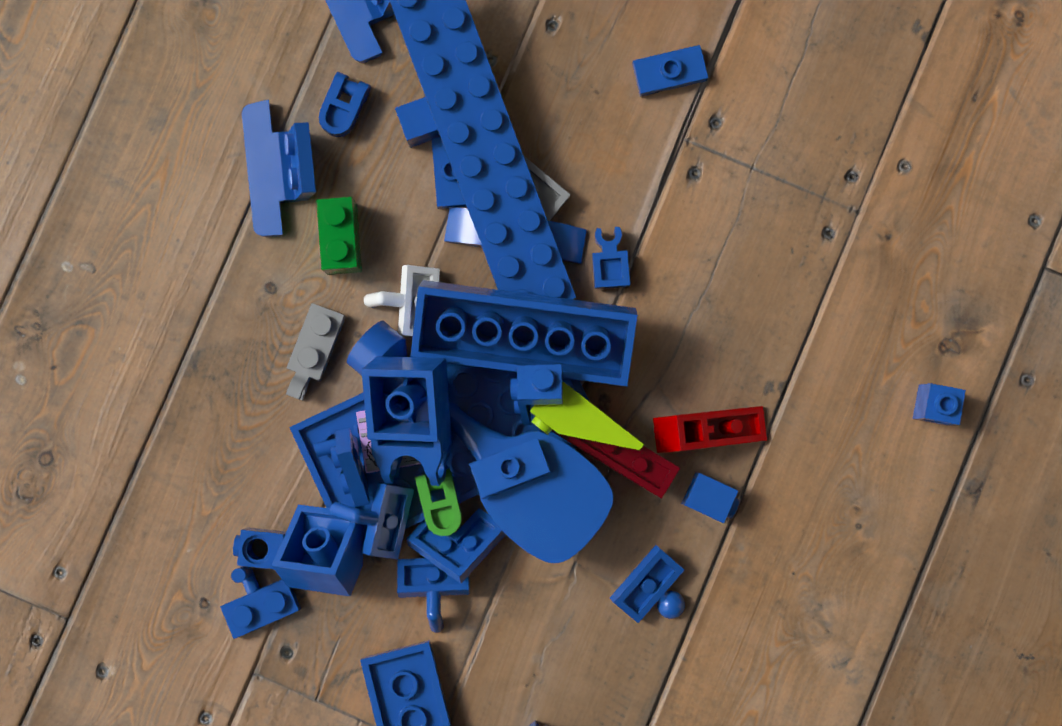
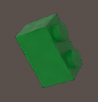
(339, 235)

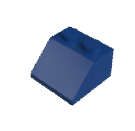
(320, 552)

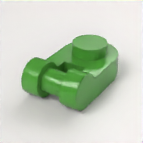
(444, 515)

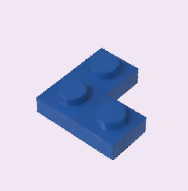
(460, 551)

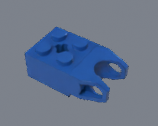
(408, 414)

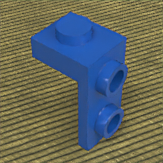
(536, 387)

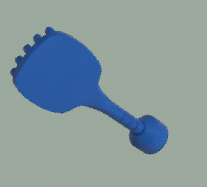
(544, 516)

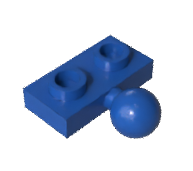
(649, 586)

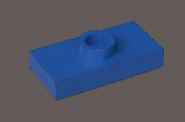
(670, 70)
(446, 185)
(510, 468)

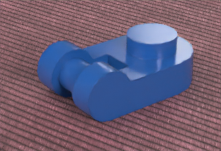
(338, 116)

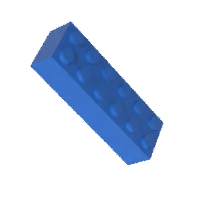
(523, 329)

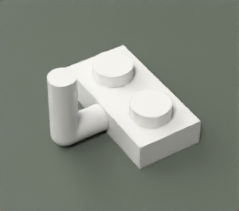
(407, 298)

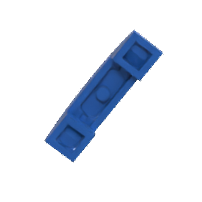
(568, 238)

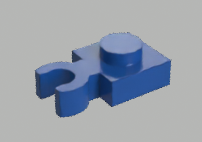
(610, 265)

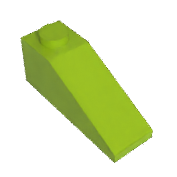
(581, 420)

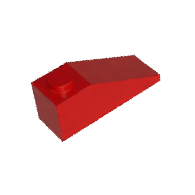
(709, 429)

